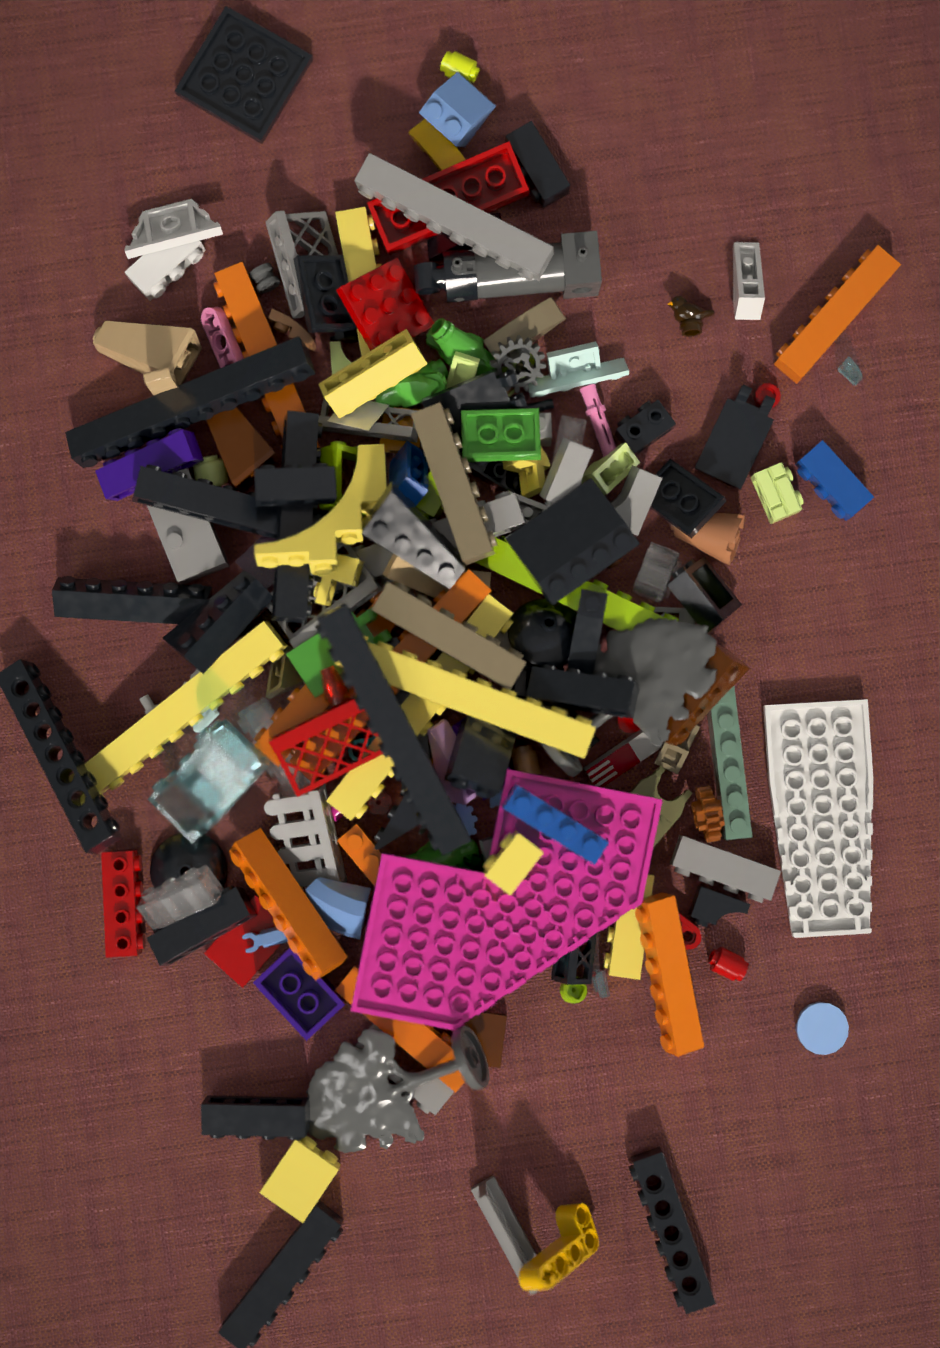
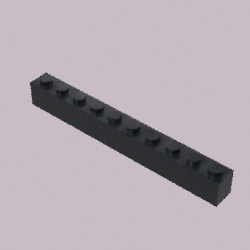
(190, 402)
(393, 728)

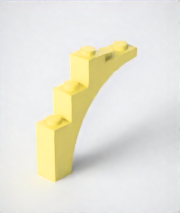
(342, 525)

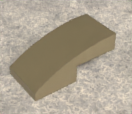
(672, 756)

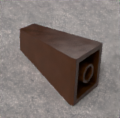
(240, 447)

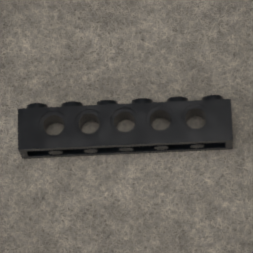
(698, 1294)

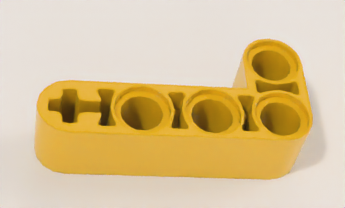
(561, 1257)

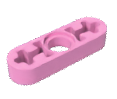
(213, 320)

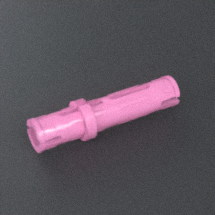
(595, 411)

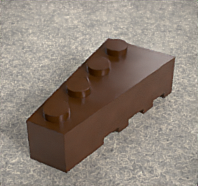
(729, 672)

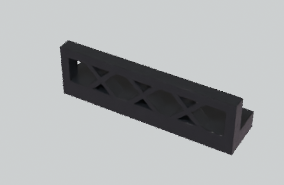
(565, 968)

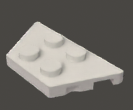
(171, 227)

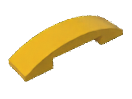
(436, 145)

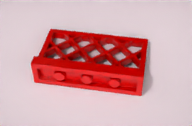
(313, 727)

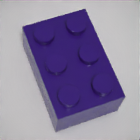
(298, 996)

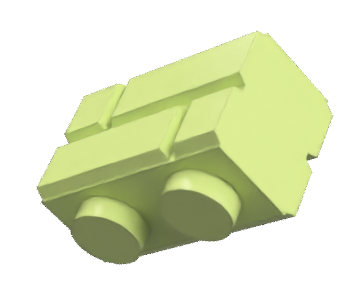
(777, 492)

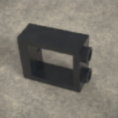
(703, 593)

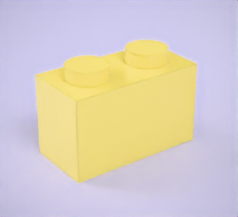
(512, 861)

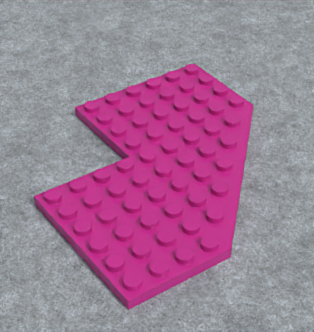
(455, 942)

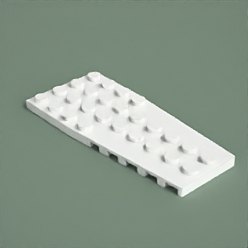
(822, 813)

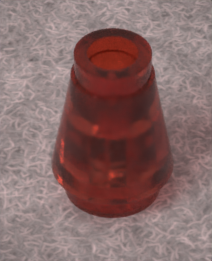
(333, 686)

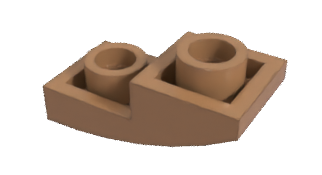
(284, 324)

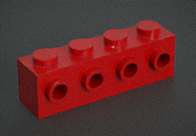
(120, 899)

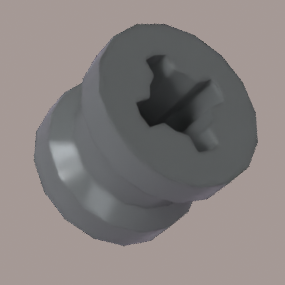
(264, 278)

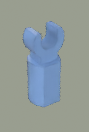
(267, 938)

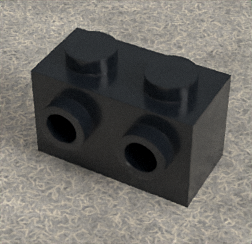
(645, 427)

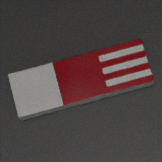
(620, 759)

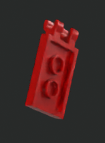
(229, 949)

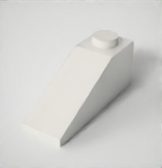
(747, 281)

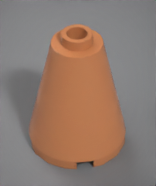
(717, 537)

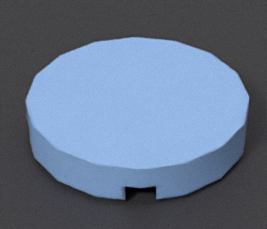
(822, 1028)

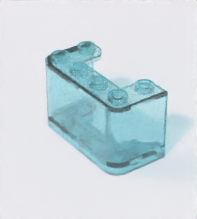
(209, 780)

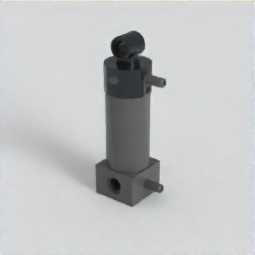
(470, 277)

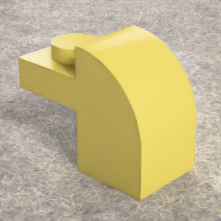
(531, 473)
(348, 573)

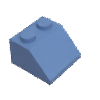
(457, 110)

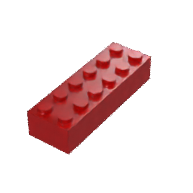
(483, 181)

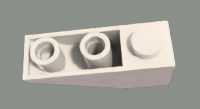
(157, 269)

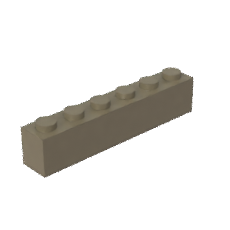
(453, 484)
(448, 635)

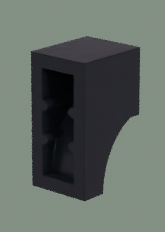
(711, 905)

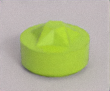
(573, 993)

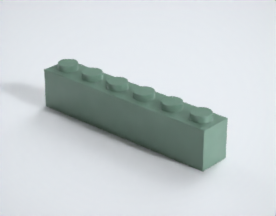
(729, 767)

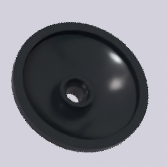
(539, 642)
(180, 852)

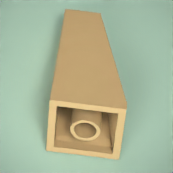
(149, 346)

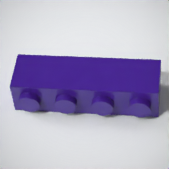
(170, 454)

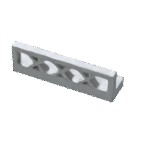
(379, 430)

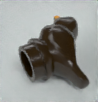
(689, 316)

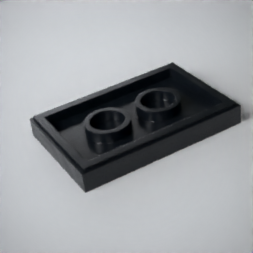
(318, 280)
(685, 499)

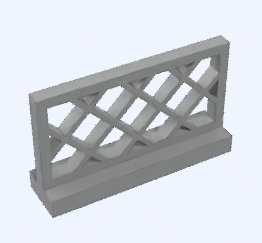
(285, 251)
(354, 600)
(504, 1223)

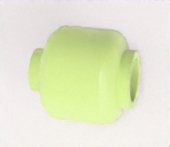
(212, 469)

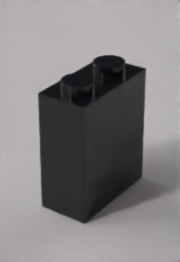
(480, 757)

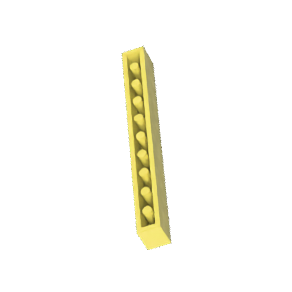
(483, 702)
(185, 707)
(367, 779)

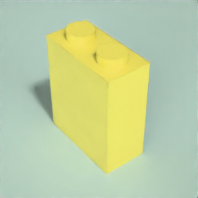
(301, 1178)

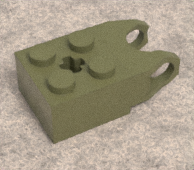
(670, 810)

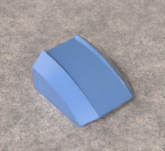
(339, 905)

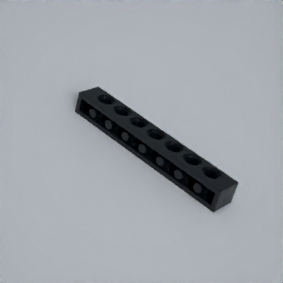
(13, 683)

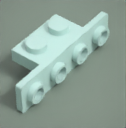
(576, 368)

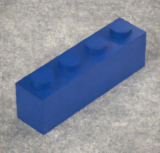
(554, 824)

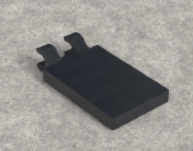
(477, 393)
(736, 439)

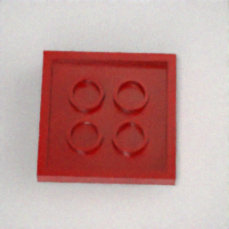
(385, 304)

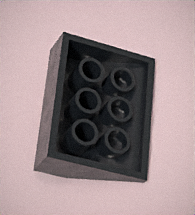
(571, 541)

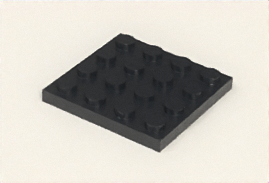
(243, 74)

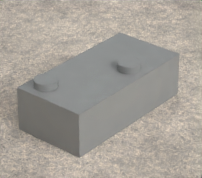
(189, 543)

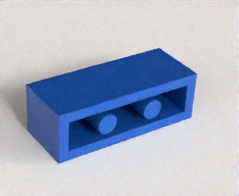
(410, 472)
(833, 481)

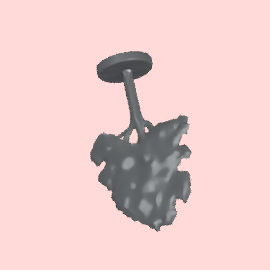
(665, 663)
(356, 1100)

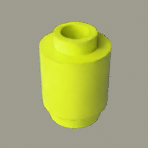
(457, 62)

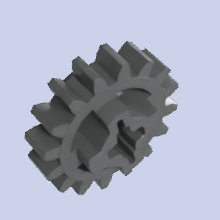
(521, 354)

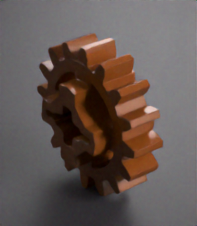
(707, 814)

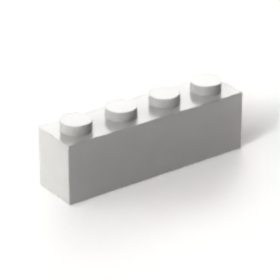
(724, 867)

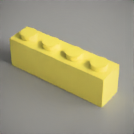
(372, 374)
(626, 948)

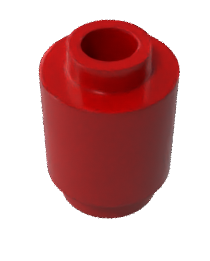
(728, 964)

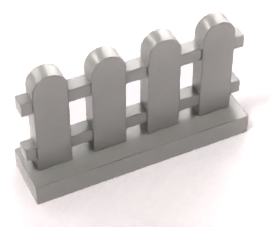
(310, 826)

